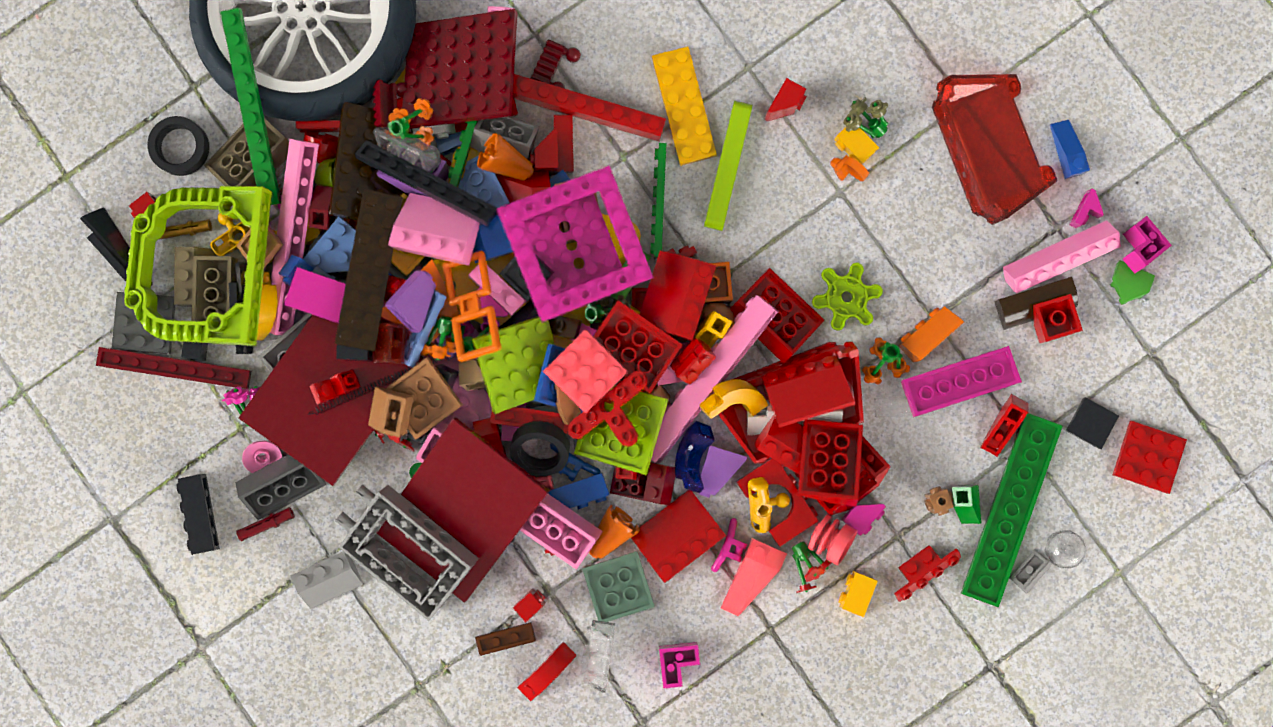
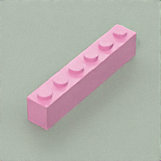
(1061, 256)

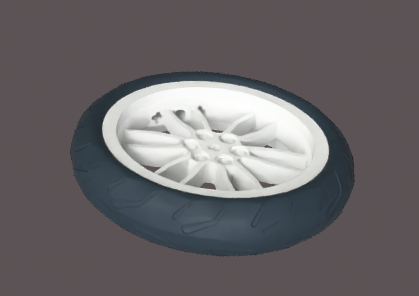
(315, 99)

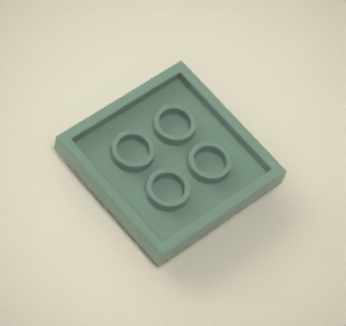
(618, 587)

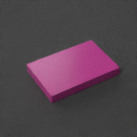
(316, 295)

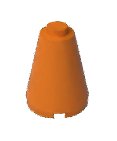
(504, 159)
(616, 530)

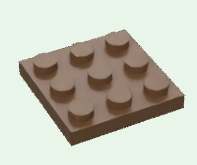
(432, 397)

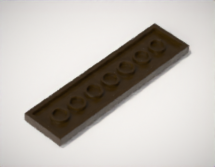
(368, 271)

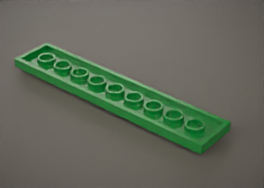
(1011, 510)

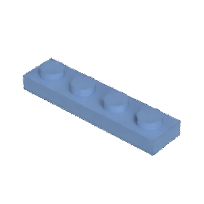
(417, 340)

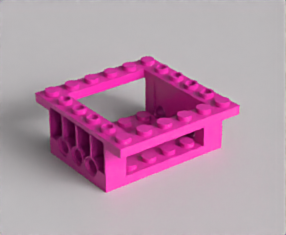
(534, 228)

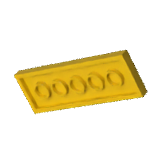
(684, 106)

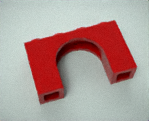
(800, 515)

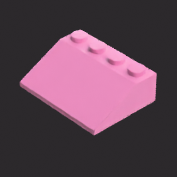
(434, 230)

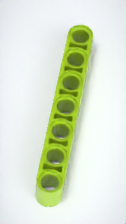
(728, 165)

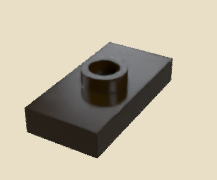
(565, 327)

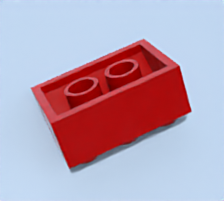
(782, 443)

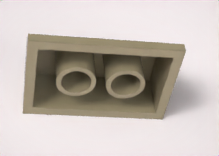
(184, 273)

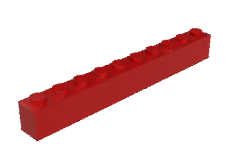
(588, 108)

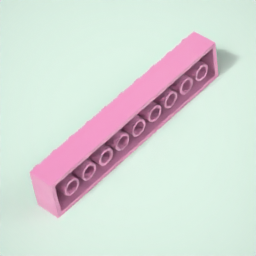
(550, 524)

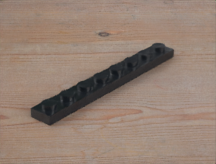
(426, 183)

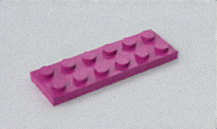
(961, 381)

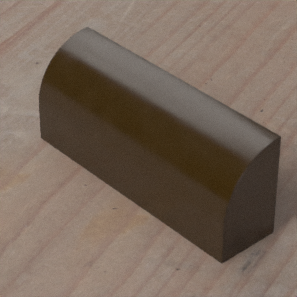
(1019, 307)

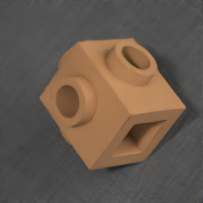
(932, 500)

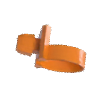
(849, 165)

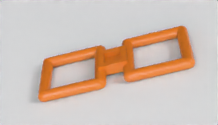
(471, 308)

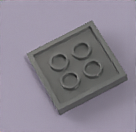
(130, 333)

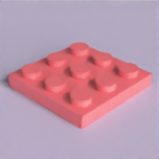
(585, 371)

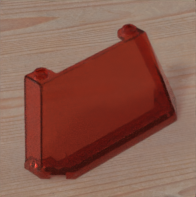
(990, 144)

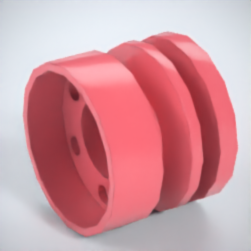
(832, 539)

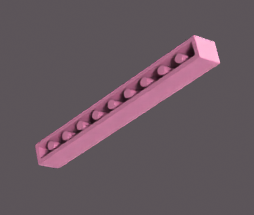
(293, 222)
(728, 354)

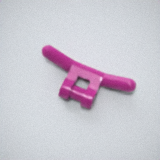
(727, 545)

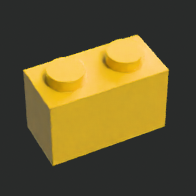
(856, 144)
(857, 594)

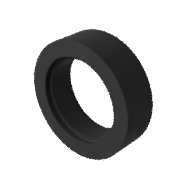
(156, 138)
(544, 431)

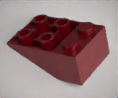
(653, 487)

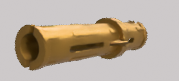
(189, 228)

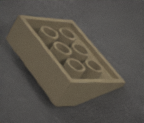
(233, 161)

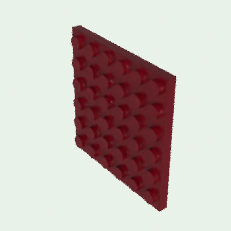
(462, 68)

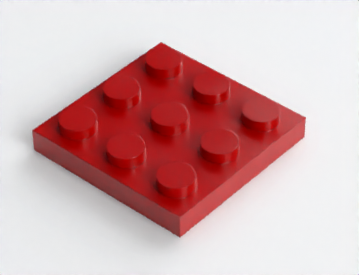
(1149, 457)

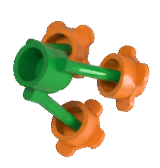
(444, 328)
(886, 353)

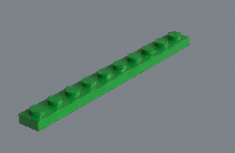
(250, 101)

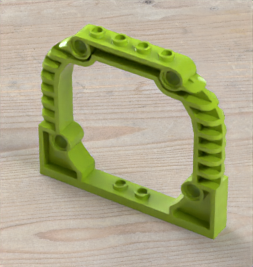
(241, 322)

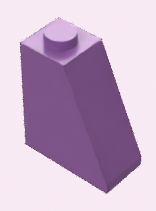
(413, 300)
(718, 469)

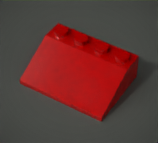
(677, 294)
(792, 323)
(637, 344)
(807, 391)
(830, 461)
(677, 535)

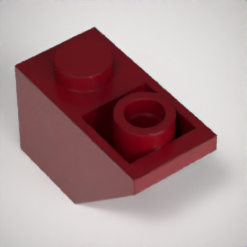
(319, 208)

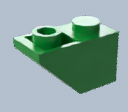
(967, 503)

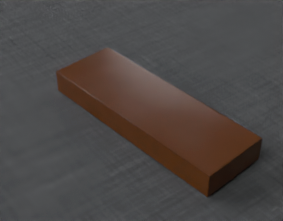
(505, 638)

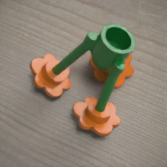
(400, 122)

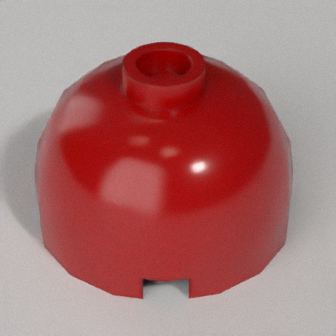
(327, 144)

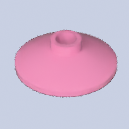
(255, 462)

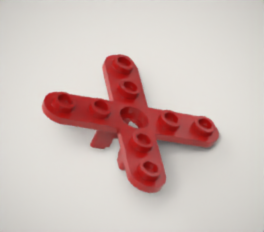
(616, 417)

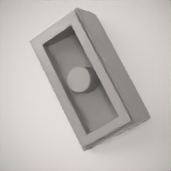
(1030, 571)

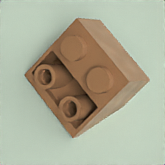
(390, 411)

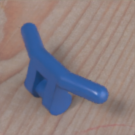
(579, 464)

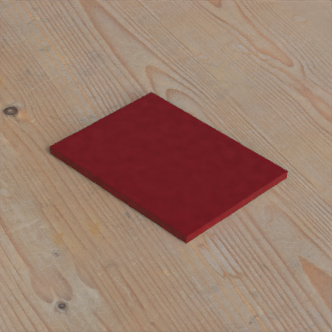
(282, 404)
(473, 497)

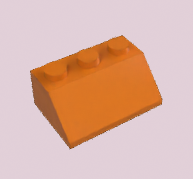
(929, 333)

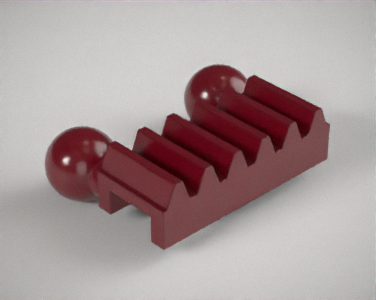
(550, 61)
(386, 100)

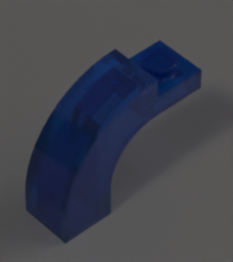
(689, 455)

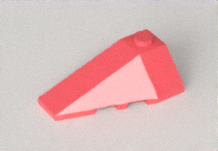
(755, 571)

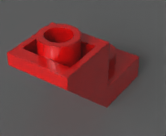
(335, 386)

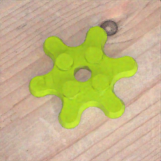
(860, 296)

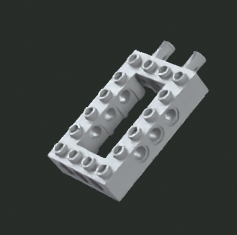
(387, 567)

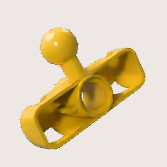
(228, 237)
(762, 505)

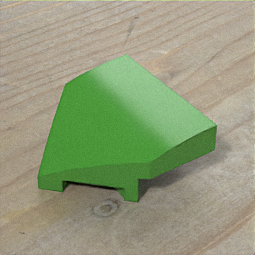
(1130, 285)

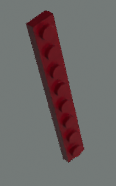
(173, 368)

